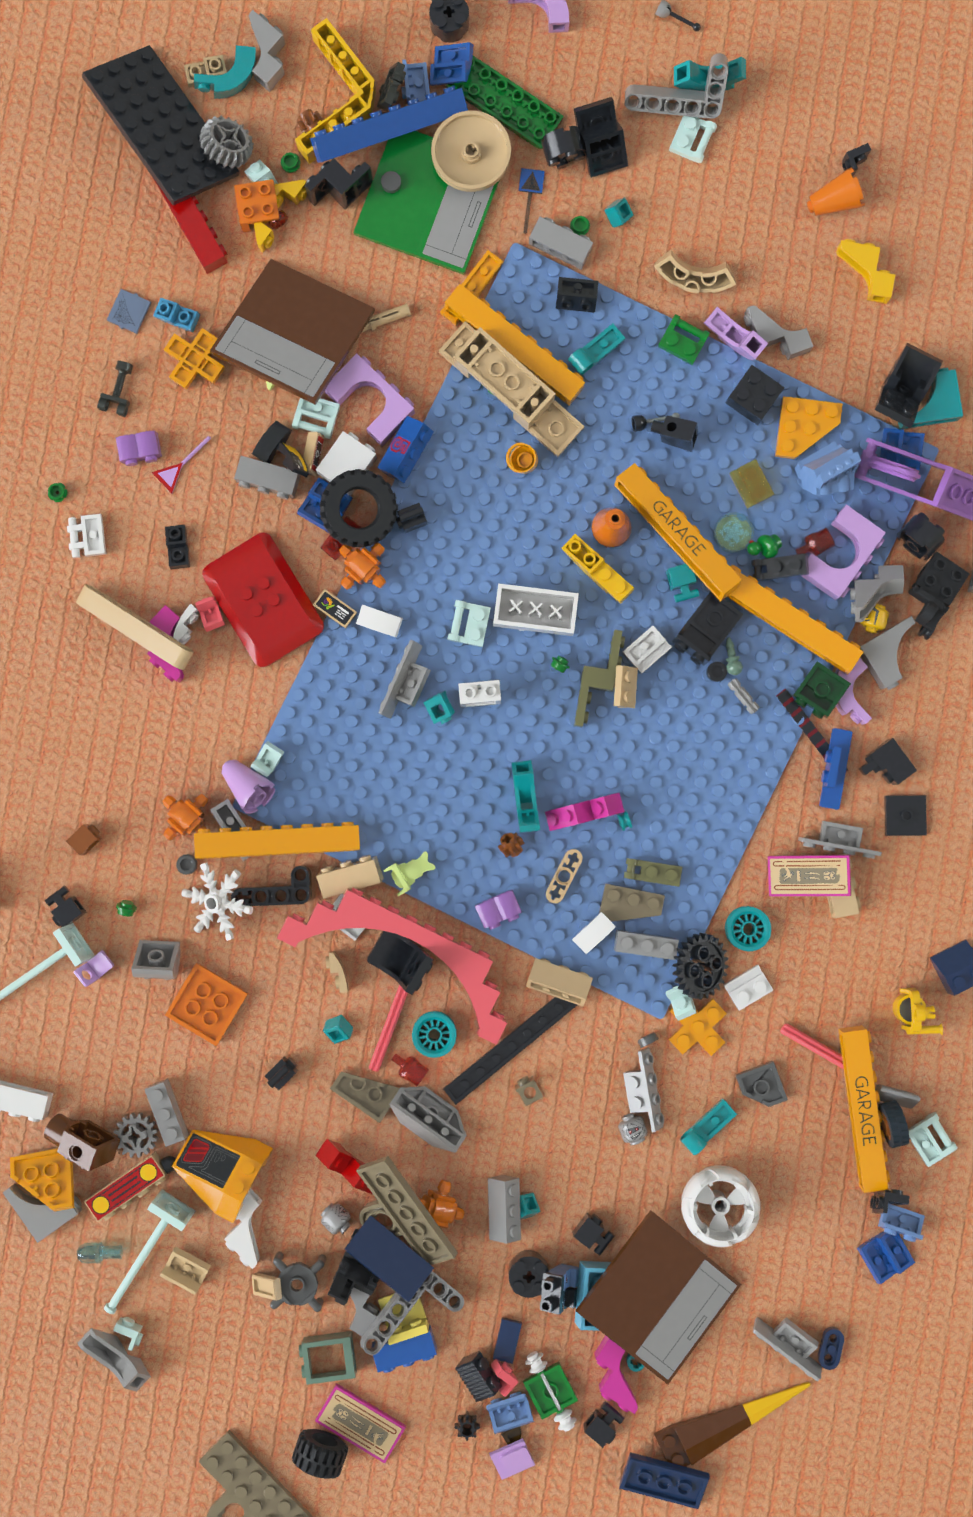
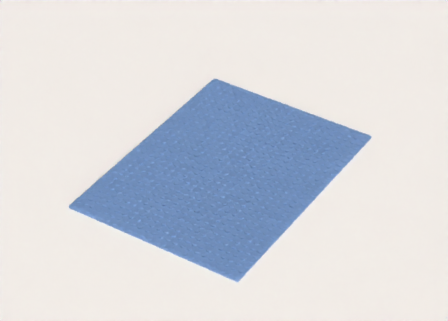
(689, 752)

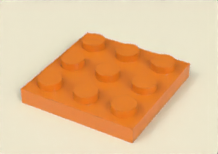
(206, 1004)

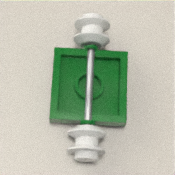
(550, 1390)

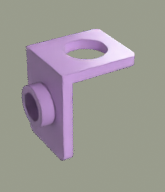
(95, 967)

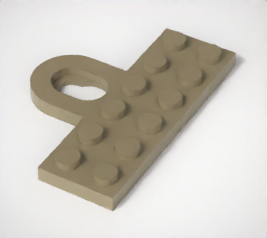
(405, 1210)
(247, 1482)

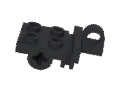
(937, 588)
(350, 1275)

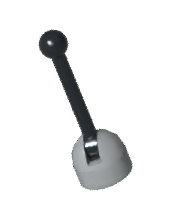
(664, 11)

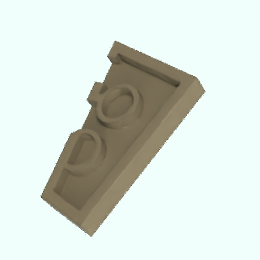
(365, 1094)

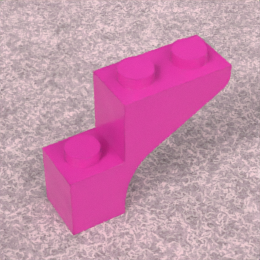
(166, 621)
(584, 811)
(613, 1384)

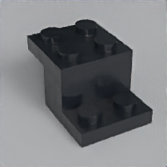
(601, 137)
(338, 183)

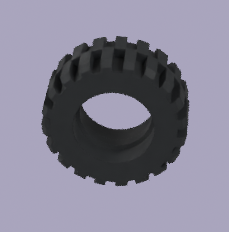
(385, 500)

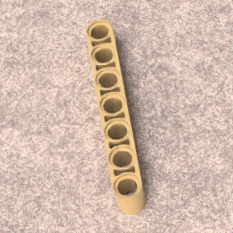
(134, 627)

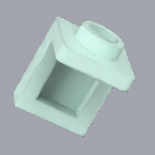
(259, 172)
(267, 759)
(128, 1327)

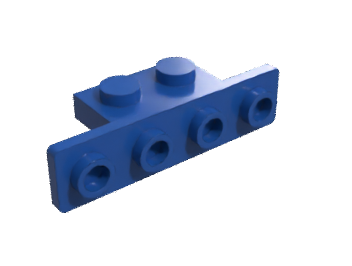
(835, 770)

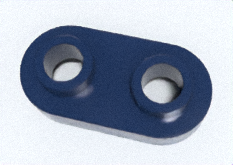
(832, 1347)

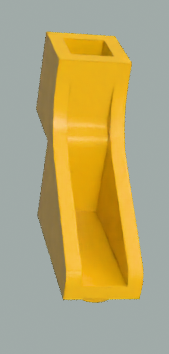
(865, 260)

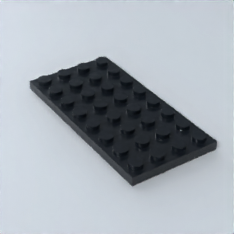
(157, 123)

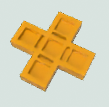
(193, 359)
(699, 1028)

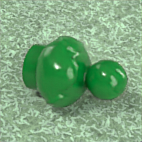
(766, 545)

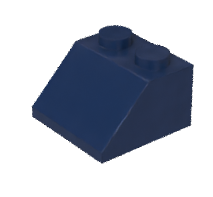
(955, 967)

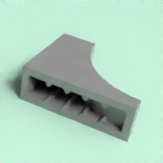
(881, 655)
(36, 1215)

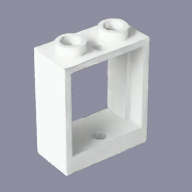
(479, 693)

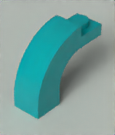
(694, 76)
(234, 80)
(525, 796)

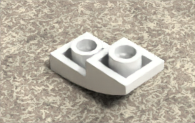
(379, 621)
(182, 632)
(594, 932)

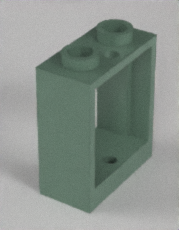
(323, 1340)

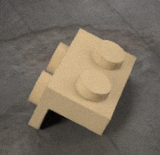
(625, 686)
(185, 1270)

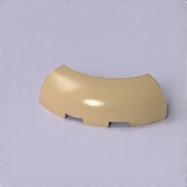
(694, 278)

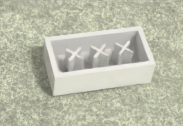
(535, 609)

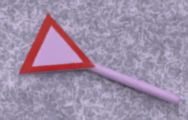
(169, 475)

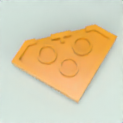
(803, 424)
(46, 1177)

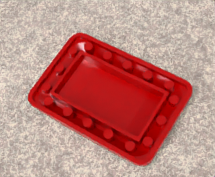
(263, 600)

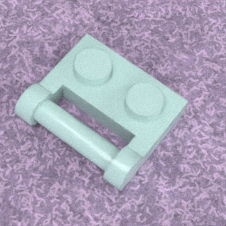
(686, 135)
(323, 410)
(475, 626)
(925, 1142)

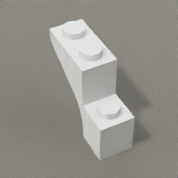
(242, 1237)

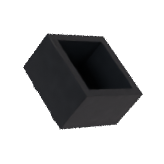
(754, 395)

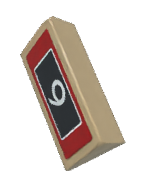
(313, 451)

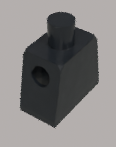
(683, 432)

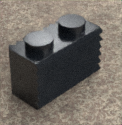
(478, 1376)

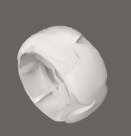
(719, 1232)

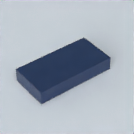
(507, 1340)

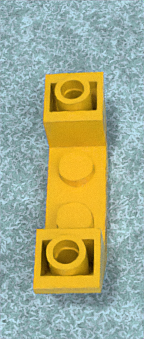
(295, 192)

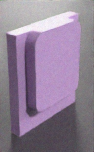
(512, 1459)

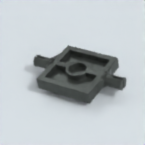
(389, 89)

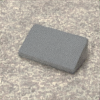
(904, 1098)

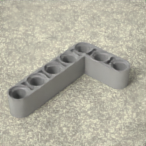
(683, 96)
(395, 1319)

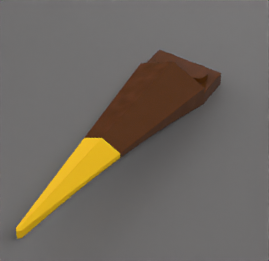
(695, 1438)

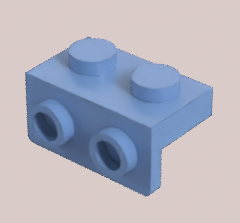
(415, 81)
(902, 1222)
(510, 1412)

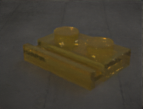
(751, 483)

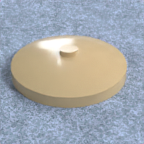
(471, 151)

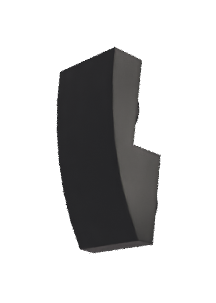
(267, 445)
(177, 547)

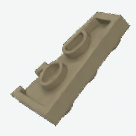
(627, 903)

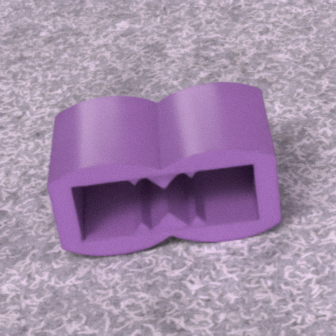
(138, 447)
(498, 909)

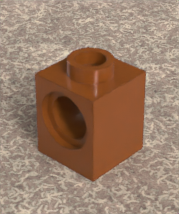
(84, 839)

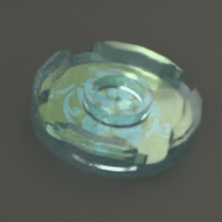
(733, 532)

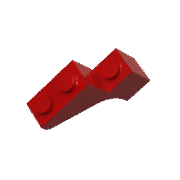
(338, 1159)

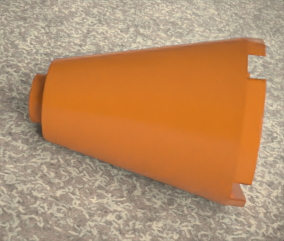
(837, 195)
(611, 527)

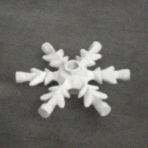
(217, 901)

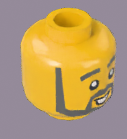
(876, 619)

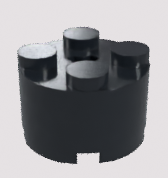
(449, 19)
(563, 147)
(921, 536)
(520, 1283)

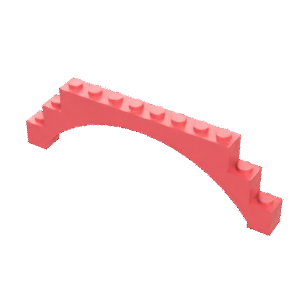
(361, 912)

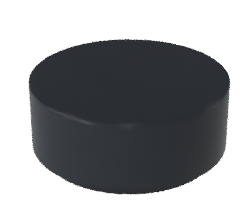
(716, 671)

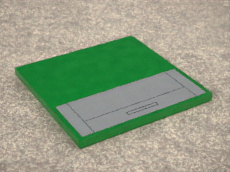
(426, 213)

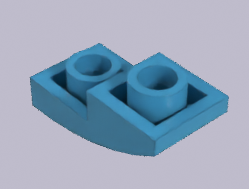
(176, 315)

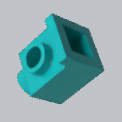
(432, 706)

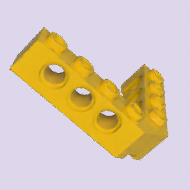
(352, 73)

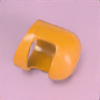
(522, 459)

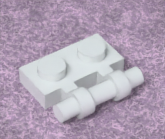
(93, 535)

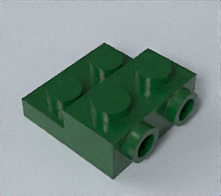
(821, 690)

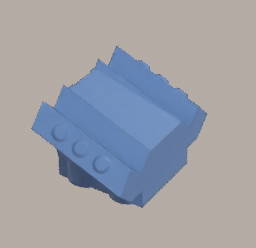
(828, 470)

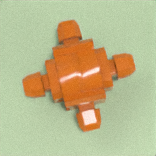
(362, 566)
(184, 816)
(441, 1205)

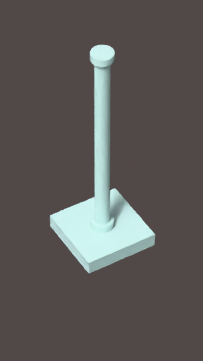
(72, 945)
(170, 1211)

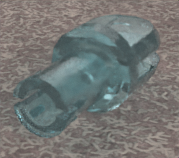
(97, 1252)

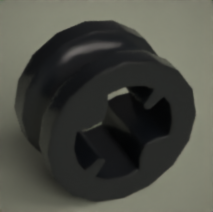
(925, 632)

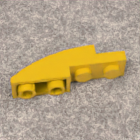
(597, 569)

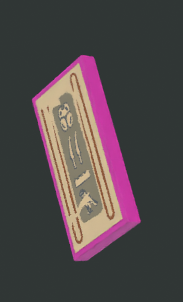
(809, 875)
(360, 1423)

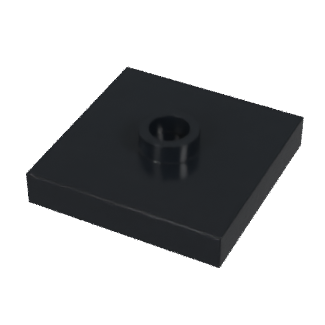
(905, 815)

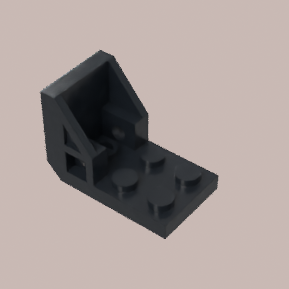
(907, 384)

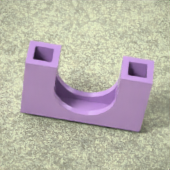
(359, 374)
(865, 538)

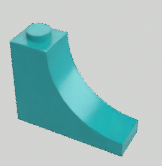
(943, 402)

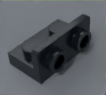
(577, 294)

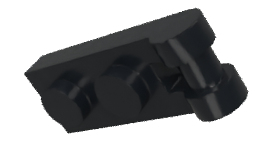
(781, 567)

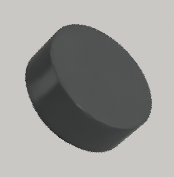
(391, 182)
(186, 864)
(650, 1038)

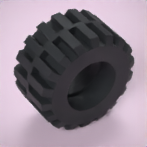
(320, 1453)

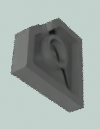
(762, 1084)

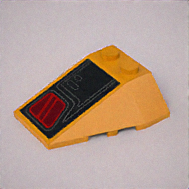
(221, 1169)

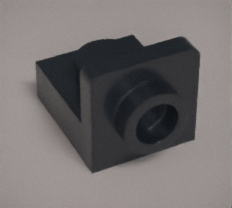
(855, 157)

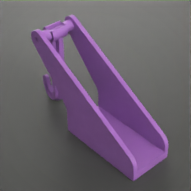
(954, 490)

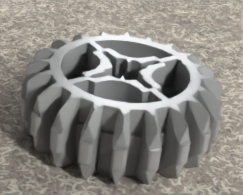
(226, 142)

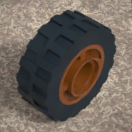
(894, 1124)

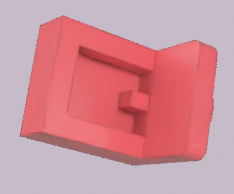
(210, 613)
(506, 1376)

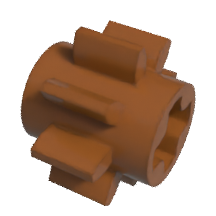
(308, 120)
(511, 844)

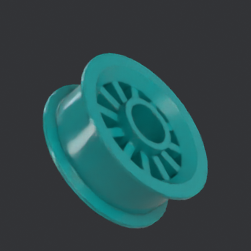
(765, 925)
(416, 1037)

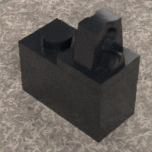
(891, 760)

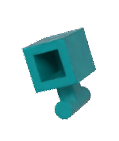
(681, 578)

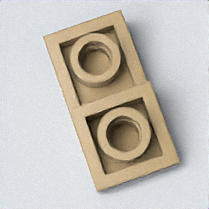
(210, 66)
(336, 966)

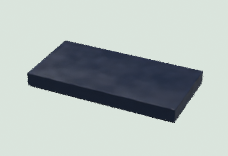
(389, 1258)
(664, 1480)

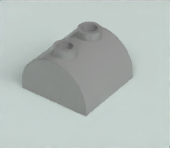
(156, 960)

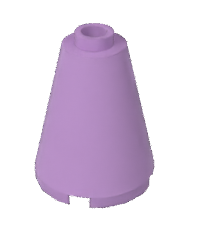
(247, 786)

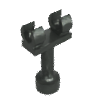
(124, 368)

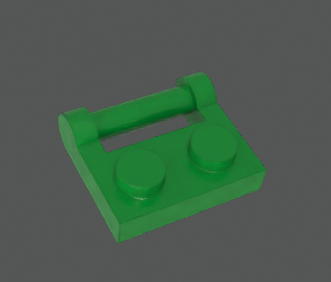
(679, 344)

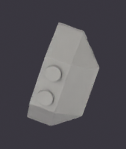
(429, 1117)

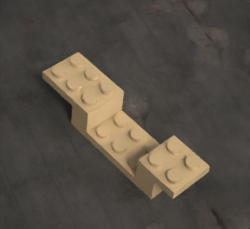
(514, 385)

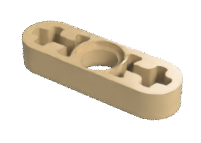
(552, 887)

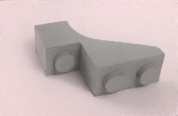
(270, 41)
(792, 342)
(868, 592)
(365, 1312)
(111, 1353)

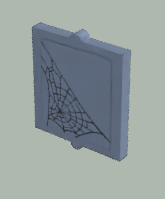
(129, 311)

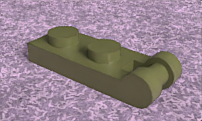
(653, 872)

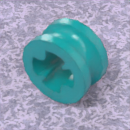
(624, 821)
(635, 1368)

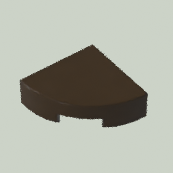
(512, 1435)

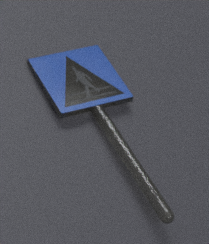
(531, 182)

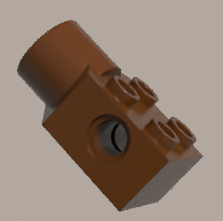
(82, 1141)

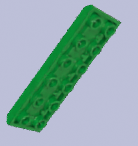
(508, 103)

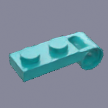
(597, 349)
(707, 1126)

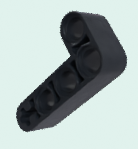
(271, 892)

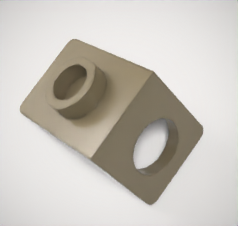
(523, 1084)

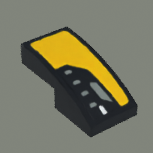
(293, 459)

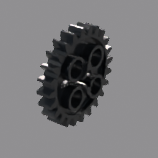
(690, 975)

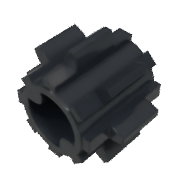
(467, 1432)

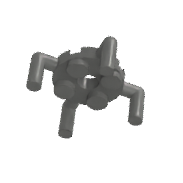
(306, 1275)

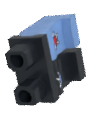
(559, 1289)

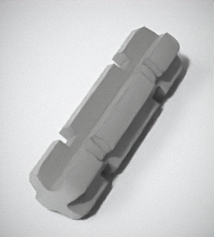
(744, 697)

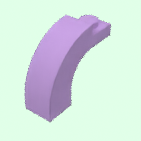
(556, 12)
(742, 341)
(848, 702)

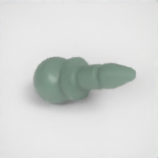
(734, 666)

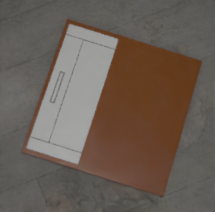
(292, 331)
(658, 1297)

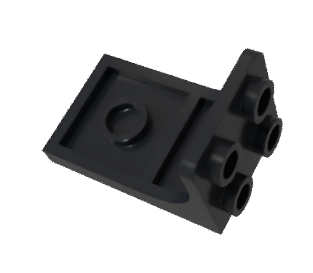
(707, 629)
(401, 960)

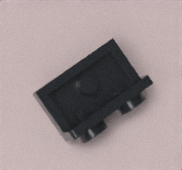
(880, 1200)

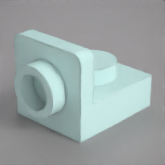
(682, 1004)

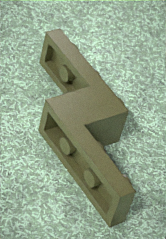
(598, 678)

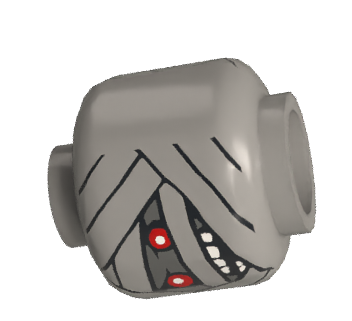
(632, 1129)
(336, 1218)

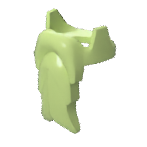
(406, 873)

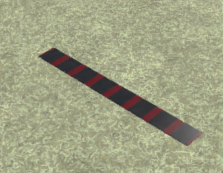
(807, 726)

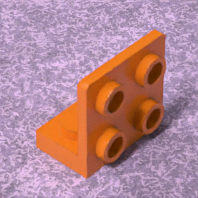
(256, 203)

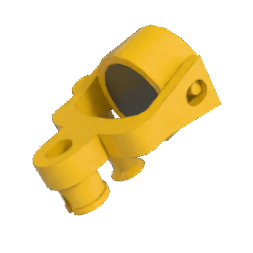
(912, 1011)

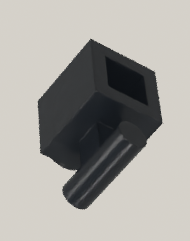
(411, 518)
(67, 910)
(281, 1073)
(590, 1230)
(600, 1426)

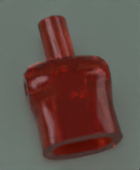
(817, 543)
(410, 1069)

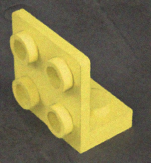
(412, 1325)

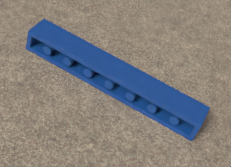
(388, 125)

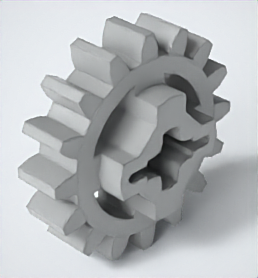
(134, 1126)

